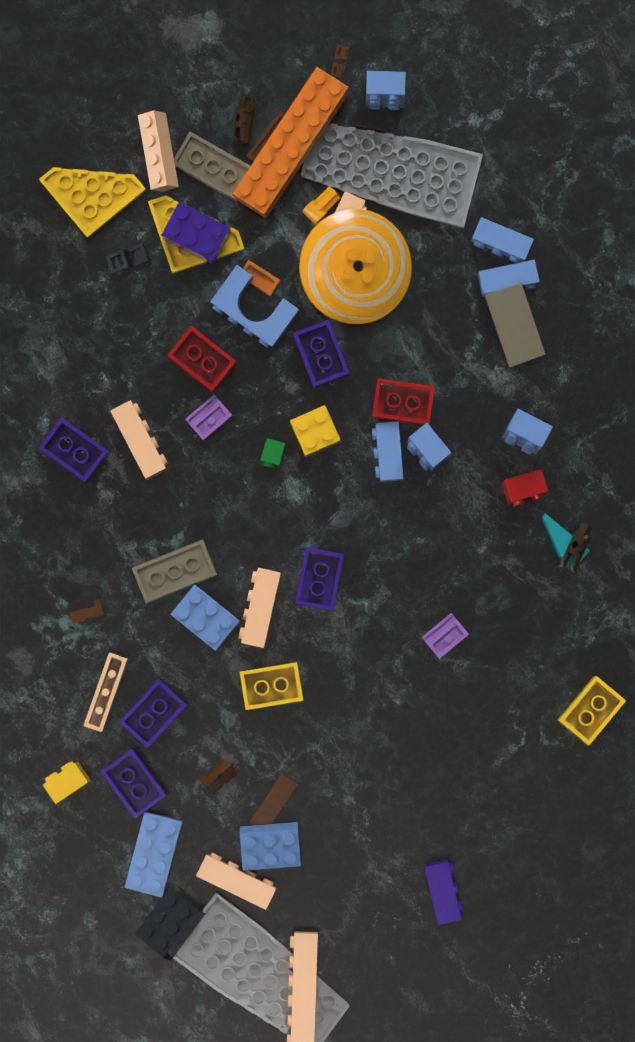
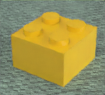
(315, 431)
(66, 782)

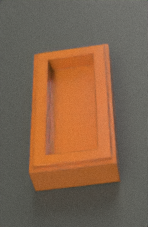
(262, 279)

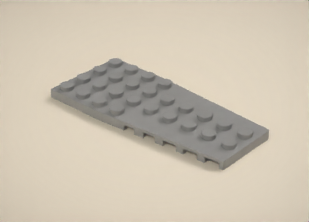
(396, 172)
(252, 968)

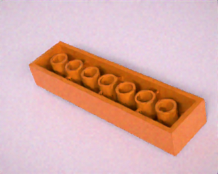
(291, 142)

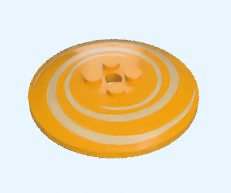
(329, 270)

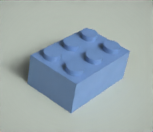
(385, 90)
(428, 448)
(205, 617)
(270, 846)

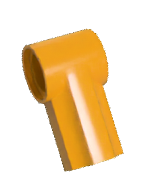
(318, 208)

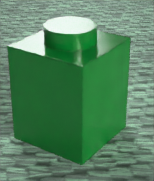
(272, 453)

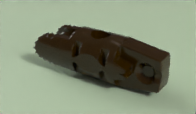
(244, 120)
(579, 538)

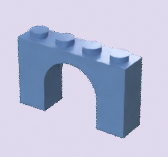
(228, 301)

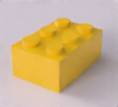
(271, 686)
(591, 710)

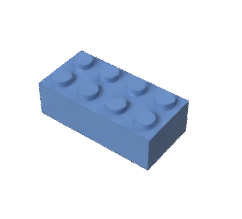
(526, 432)
(153, 854)

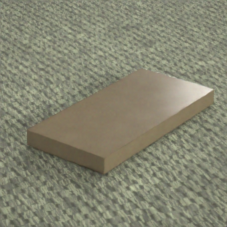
(210, 165)
(514, 324)
(174, 571)

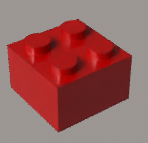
(524, 487)

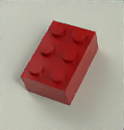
(202, 359)
(403, 402)

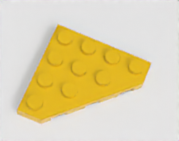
(91, 196)
(179, 259)

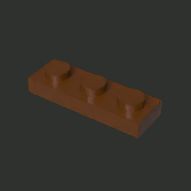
(274, 801)

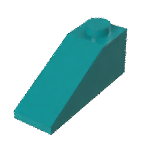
(559, 538)

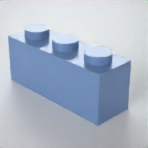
(502, 240)
(505, 276)
(388, 451)

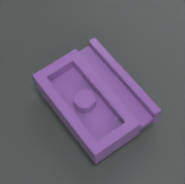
(208, 417)
(445, 635)

